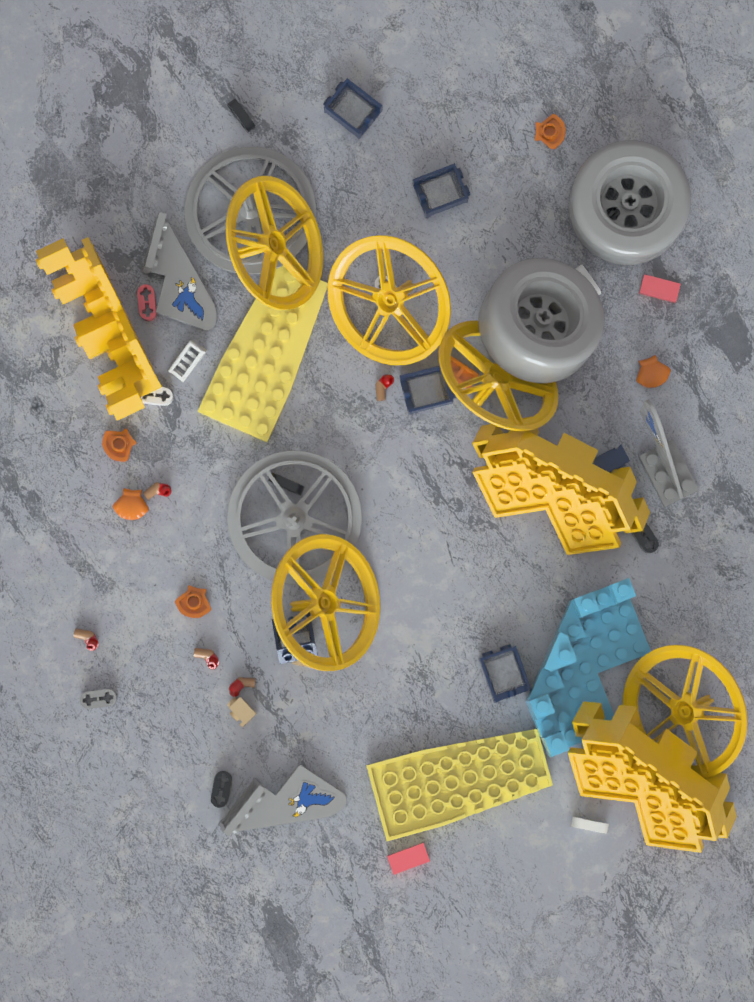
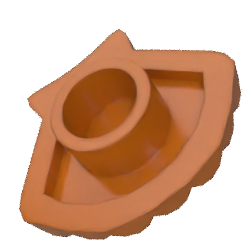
(551, 131)
(652, 372)
(118, 444)
(131, 505)
(193, 603)

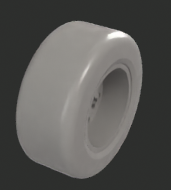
(647, 167)
(554, 287)

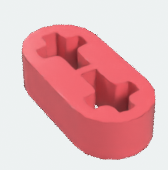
(151, 302)

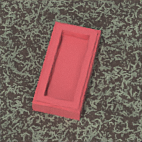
(659, 288)
(408, 858)

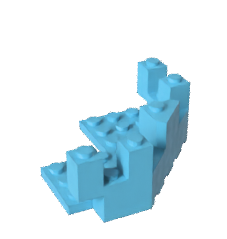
(591, 638)

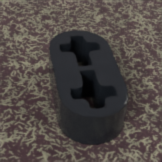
(241, 115)
(287, 484)
(642, 542)
(216, 788)

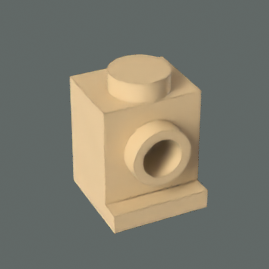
(241, 710)

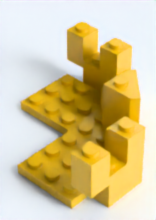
(106, 329)
(579, 497)
(626, 765)

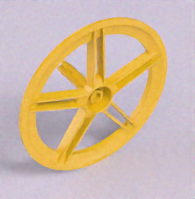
(273, 243)
(388, 299)
(493, 379)
(325, 602)
(686, 709)

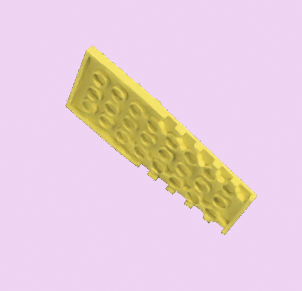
(262, 362)
(456, 781)

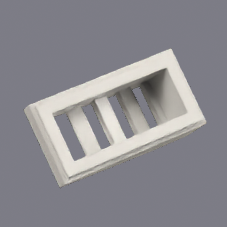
(191, 344)

